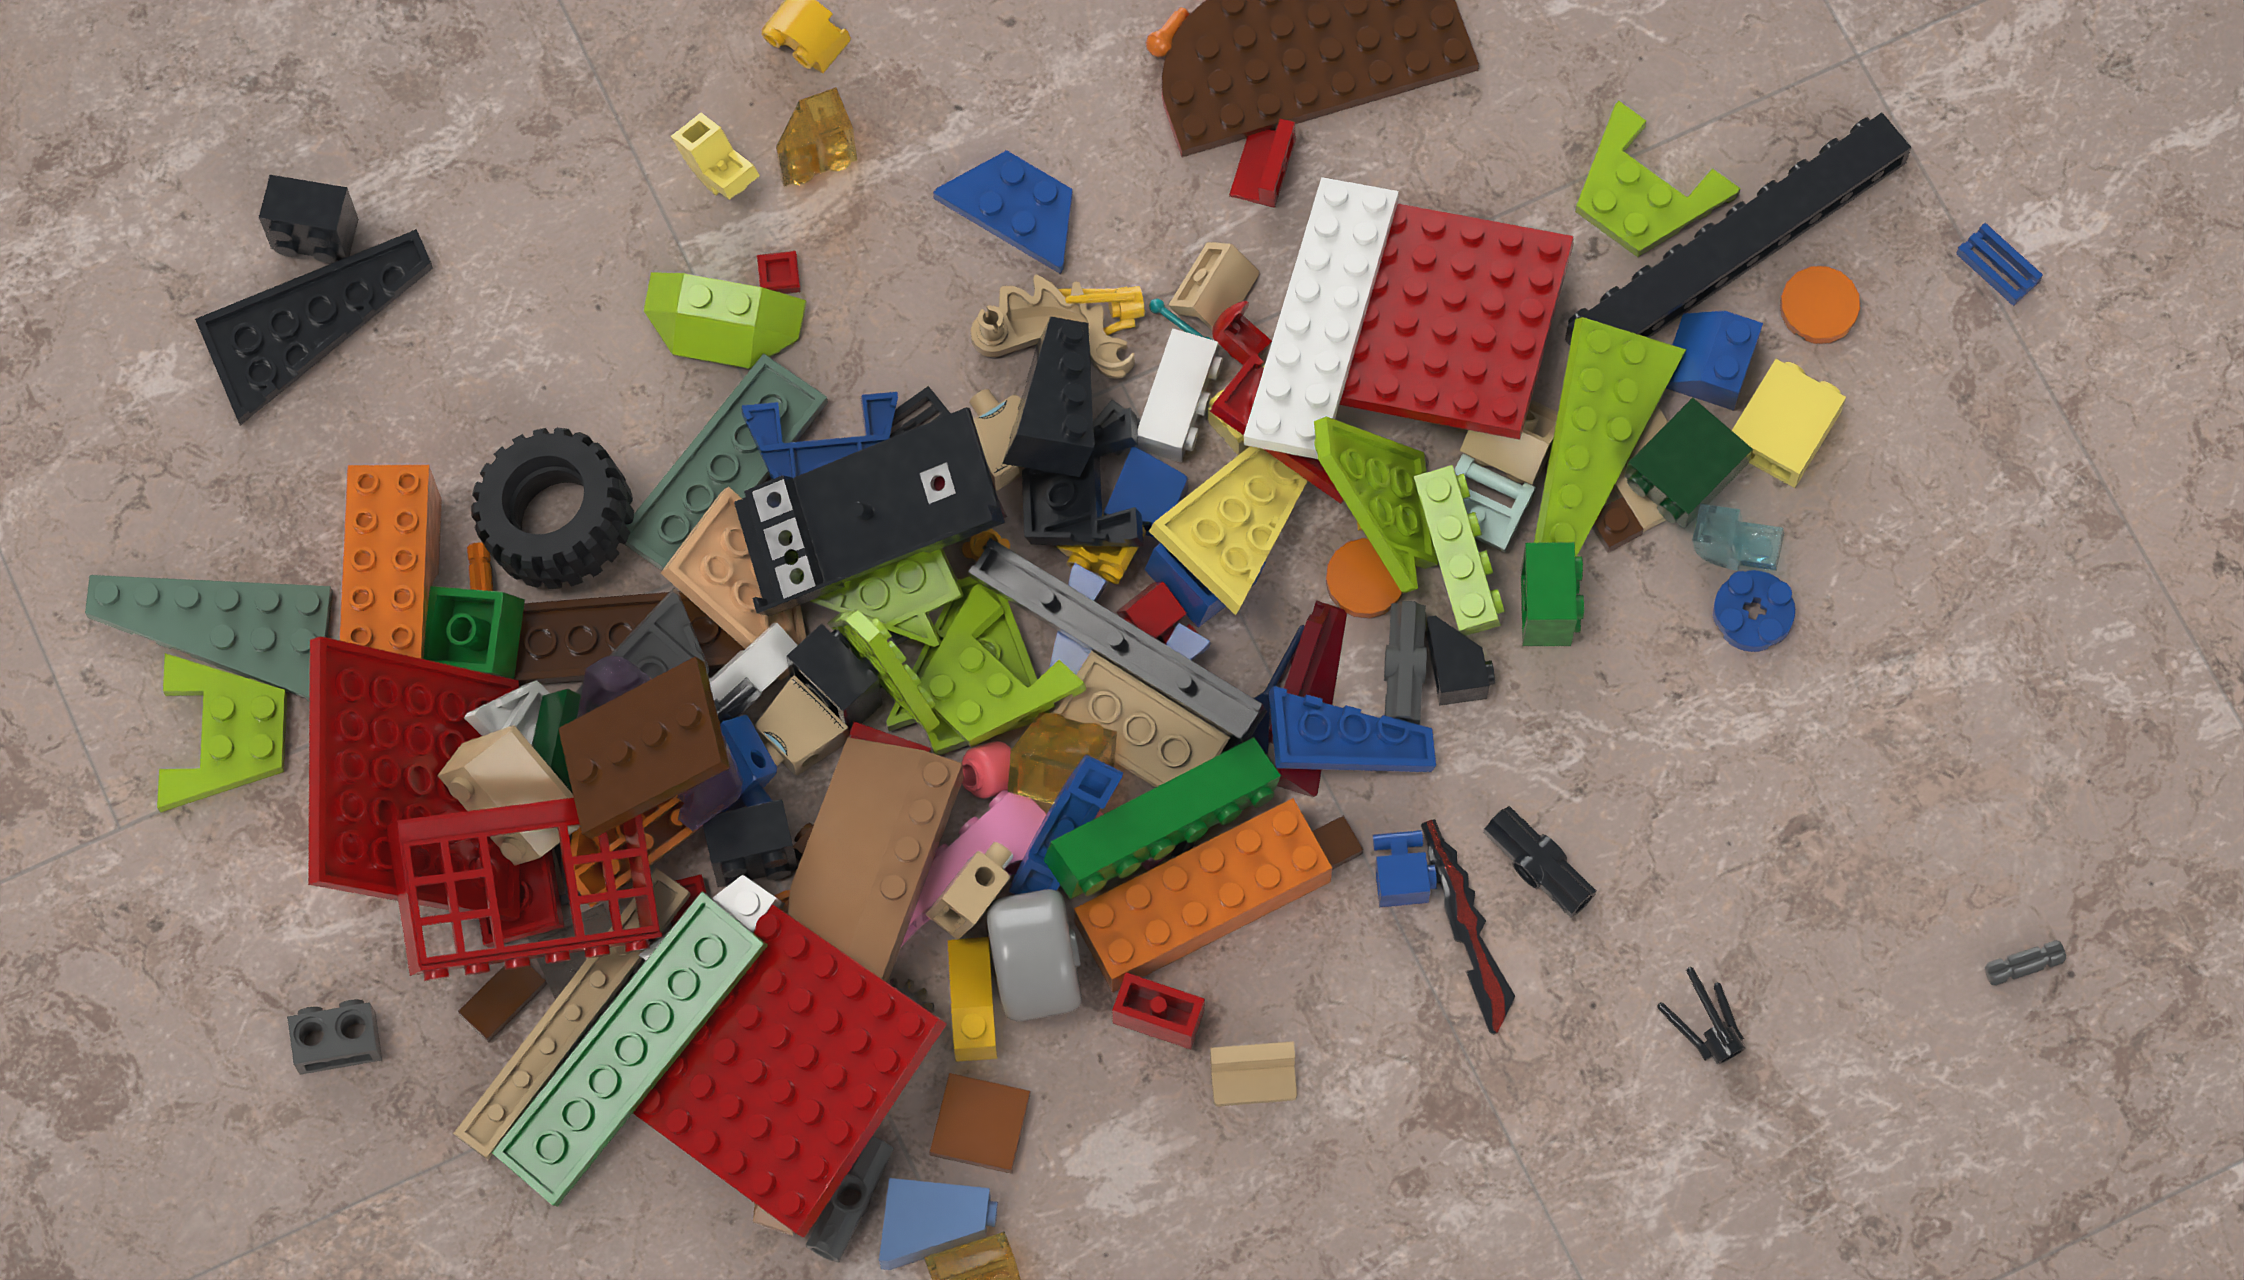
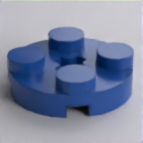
(1760, 588)

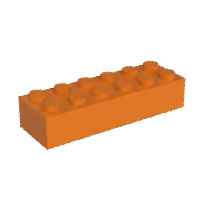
(1203, 894)

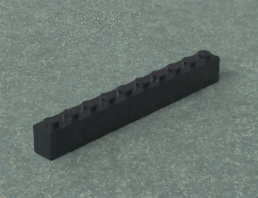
(1752, 230)

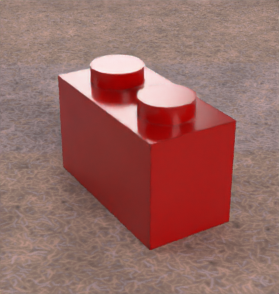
(1158, 1010)

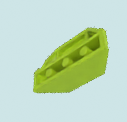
(721, 318)

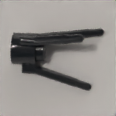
(1724, 1038)

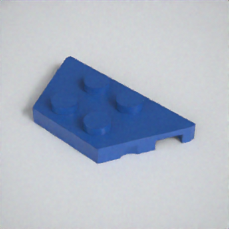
(1014, 205)

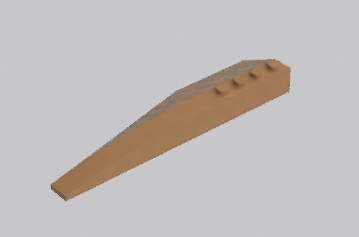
(871, 855)

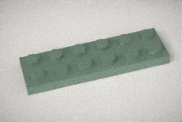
(720, 458)

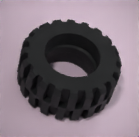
(526, 471)

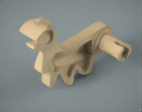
(1023, 318)

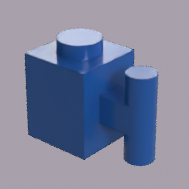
(1402, 876)

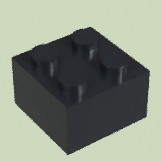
(308, 218)
(836, 675)
(750, 843)

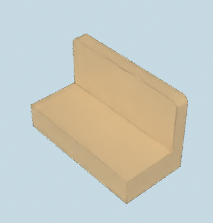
(1214, 283)
(1253, 1073)

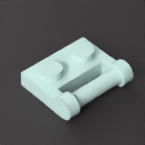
(1495, 520)

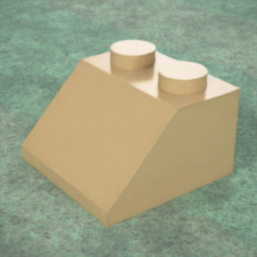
(1519, 459)

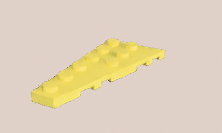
(1231, 523)

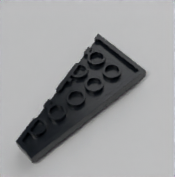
(288, 329)

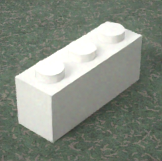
(1179, 395)

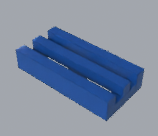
(2009, 253)

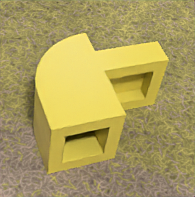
(713, 158)

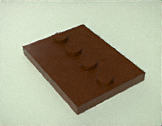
(643, 747)

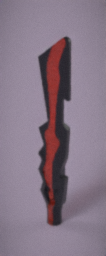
(1466, 923)

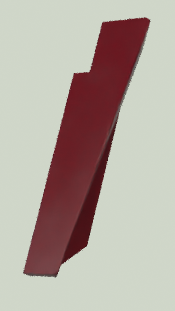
(1314, 674)

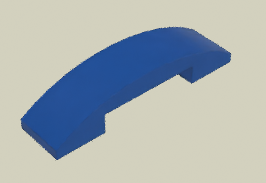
(1075, 805)

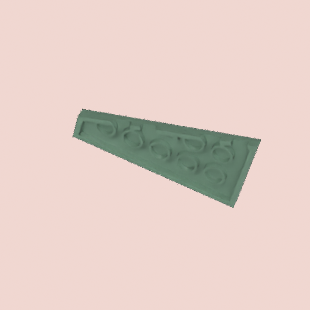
(236, 626)

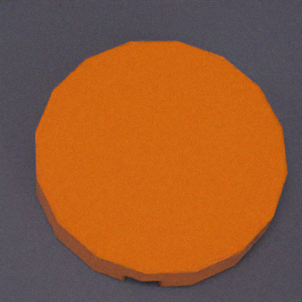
(1820, 304)
(1361, 581)

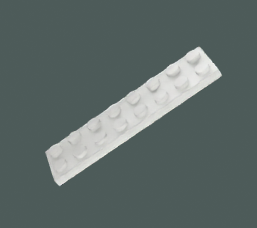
(1321, 316)

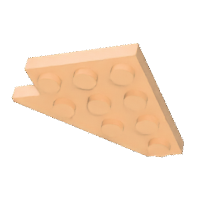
(720, 578)

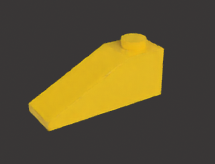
(971, 999)

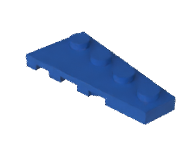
(1338, 738)

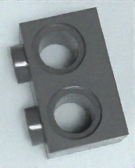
(334, 1049)

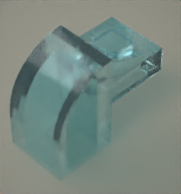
(1729, 542)

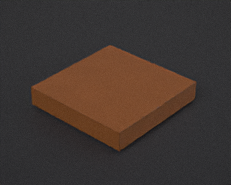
(980, 1123)

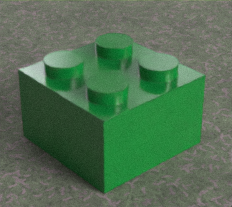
(1548, 594)
(474, 629)

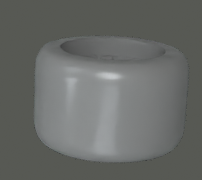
(1034, 955)

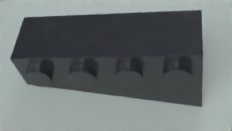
(1056, 408)

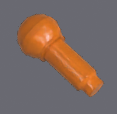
(1160, 41)

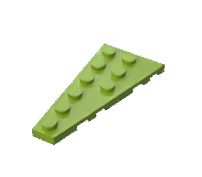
(1603, 408)

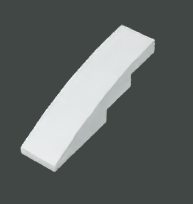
(759, 662)

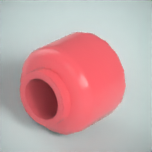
(986, 769)

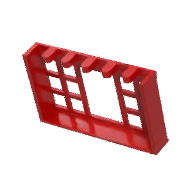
(509, 820)

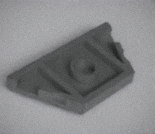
(661, 639)

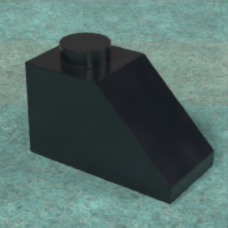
(1457, 664)

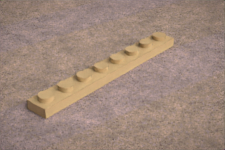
(561, 1028)

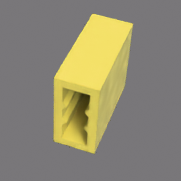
(1788, 421)

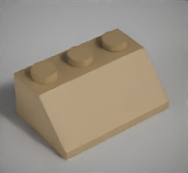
(506, 772)

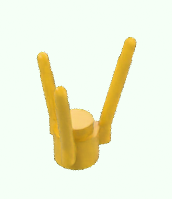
(1122, 302)

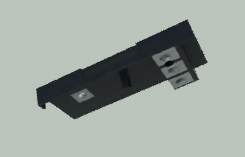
(867, 511)

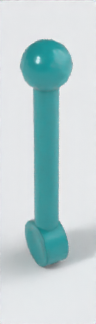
(1157, 306)

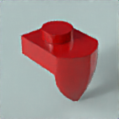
(1238, 334)

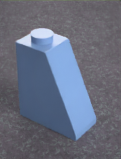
(932, 1218)

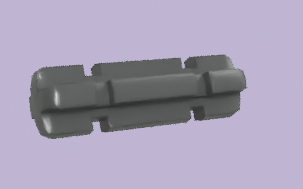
(2025, 962)

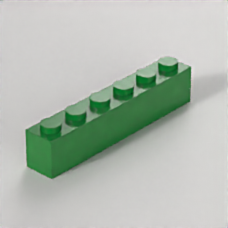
(1162, 818)

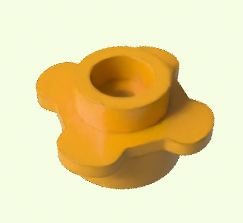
(974, 548)

